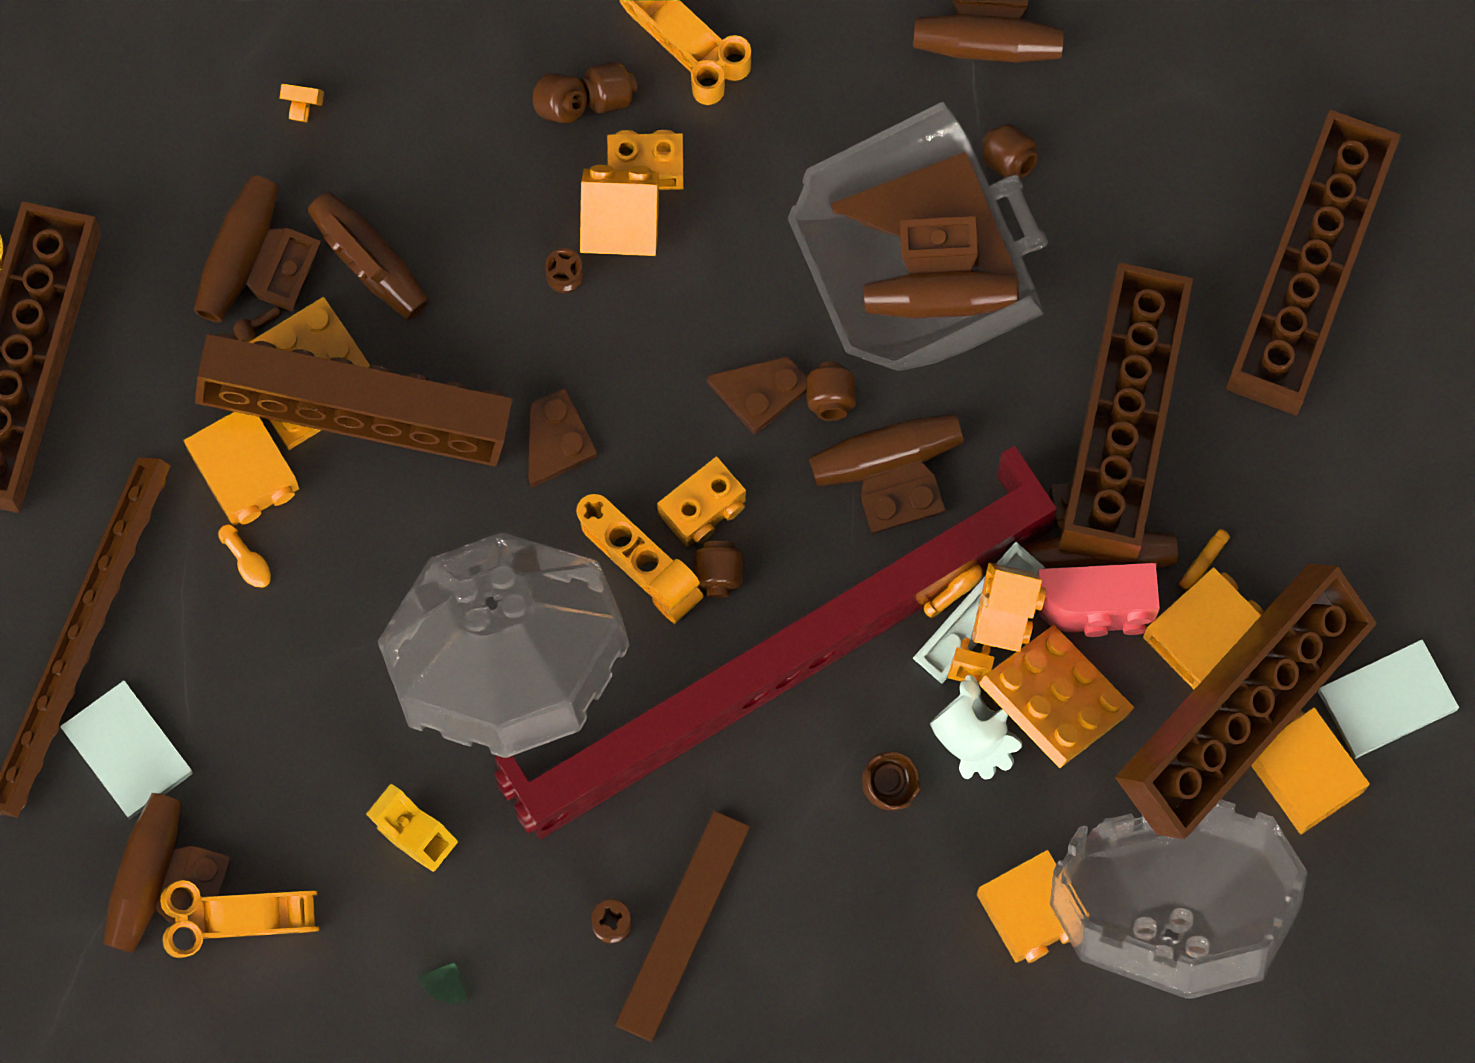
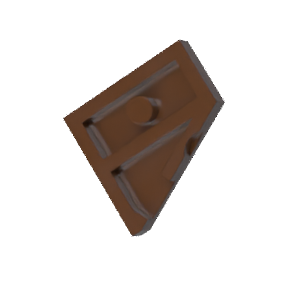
(760, 390)
(556, 439)

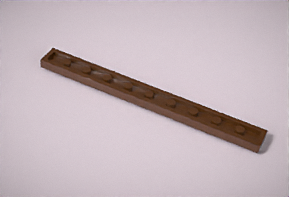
(79, 633)

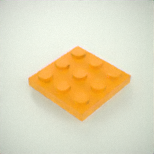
(325, 336)
(1056, 696)

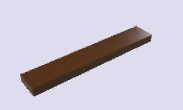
(682, 926)

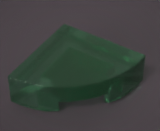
(444, 984)

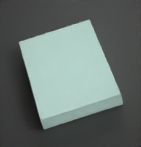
(1388, 699)
(126, 749)

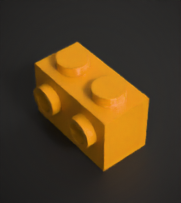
(656, 151)
(702, 503)

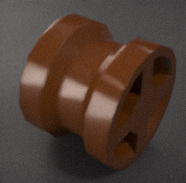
(567, 263)
(613, 928)

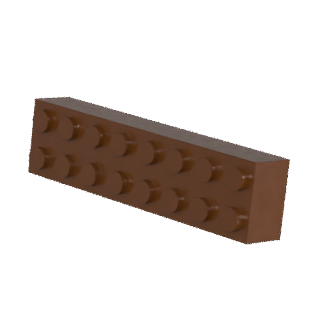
(1313, 262)
(39, 307)
(352, 399)
(1126, 414)
(1246, 701)

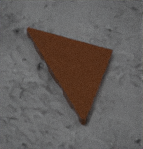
(932, 192)

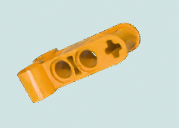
(693, 45)
(669, 584)
(236, 915)

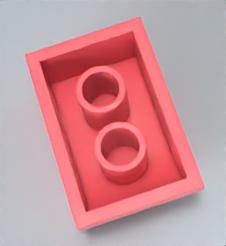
(1100, 598)

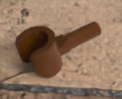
(245, 328)

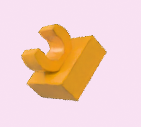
(301, 100)
(970, 662)

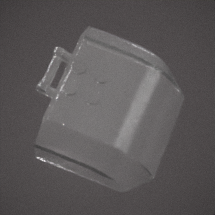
(848, 254)

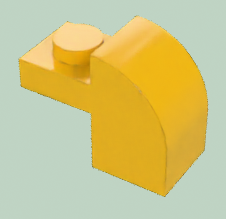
(411, 828)

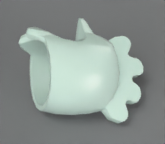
(976, 733)

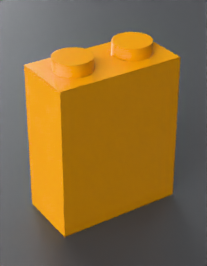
(242, 466)
(1202, 626)
(1309, 771)

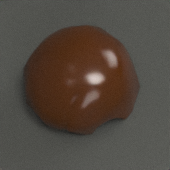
(890, 781)

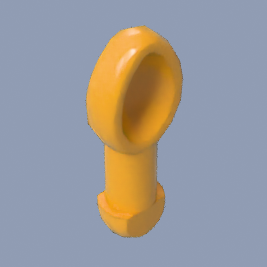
(1205, 559)
(250, 564)
(957, 587)

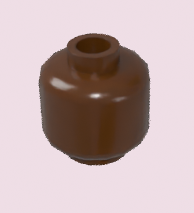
(609, 87)
(560, 98)
(1009, 151)
(831, 391)
(718, 568)

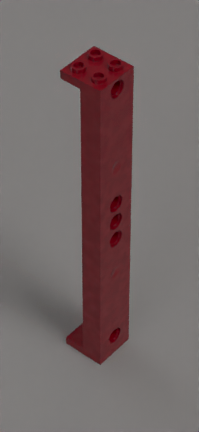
(781, 659)

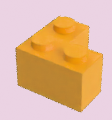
(1005, 605)

